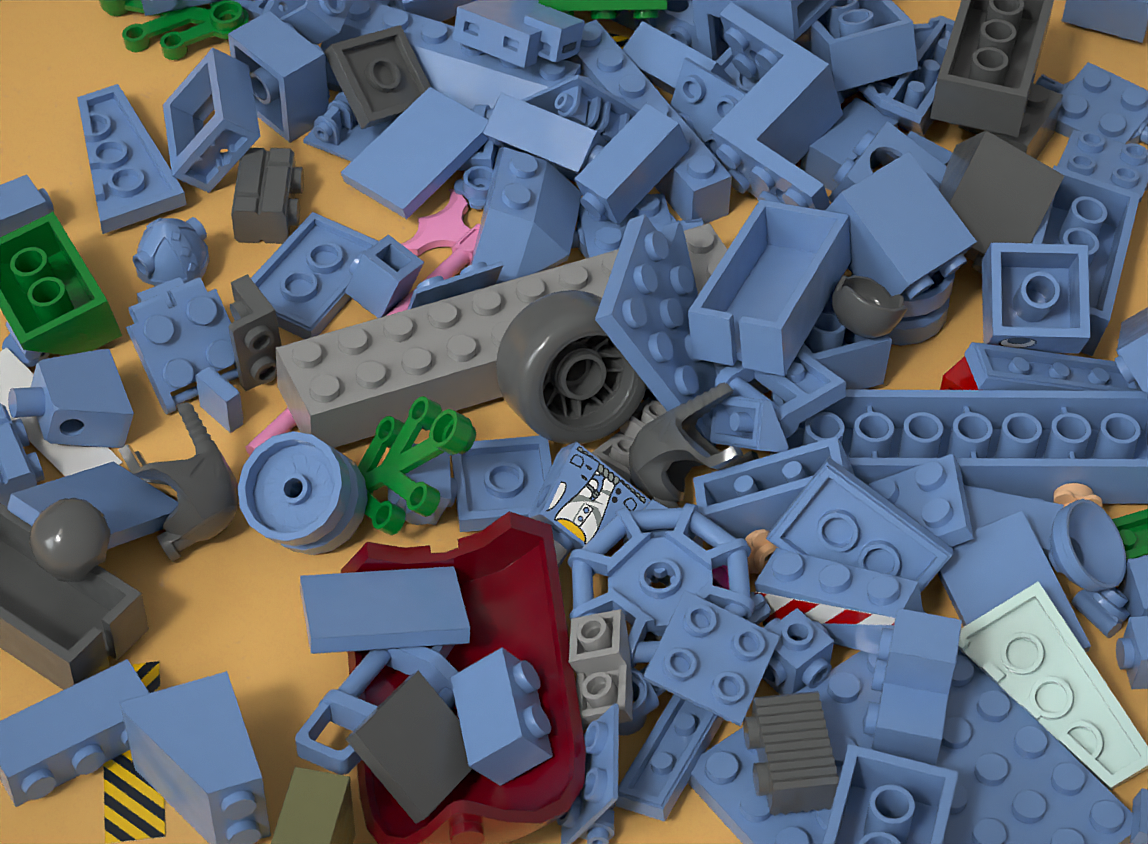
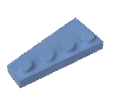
(124, 162)

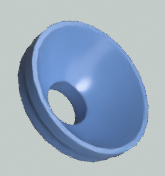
(1087, 546)

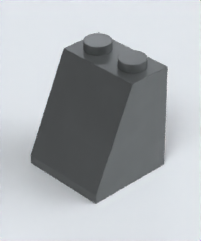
(997, 192)

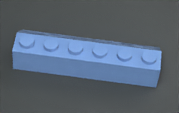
(450, 66)

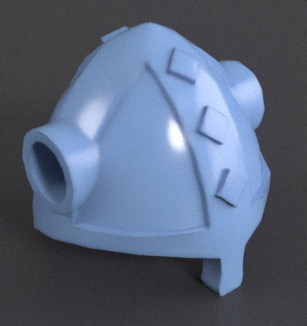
(171, 251)

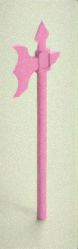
(434, 231)

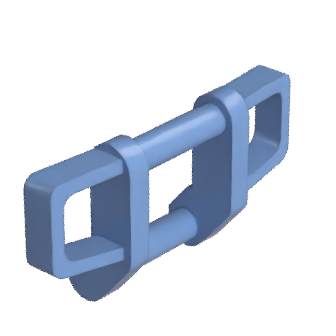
(349, 711)

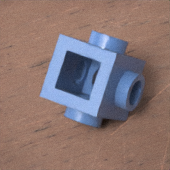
(800, 655)

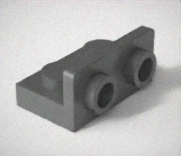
(253, 334)

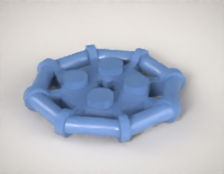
(672, 555)

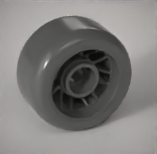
(566, 371)

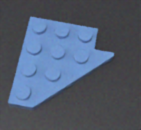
(648, 314)

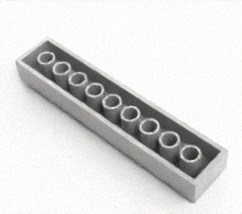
(442, 350)

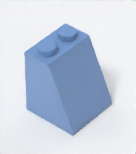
(902, 228)
(200, 758)

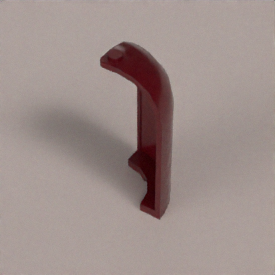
(511, 604)

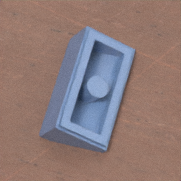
(747, 424)

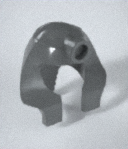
(672, 446)
(203, 487)

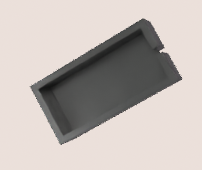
(61, 625)

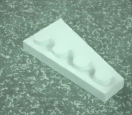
(1049, 674)

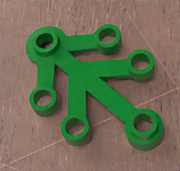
(218, 21)
(448, 433)

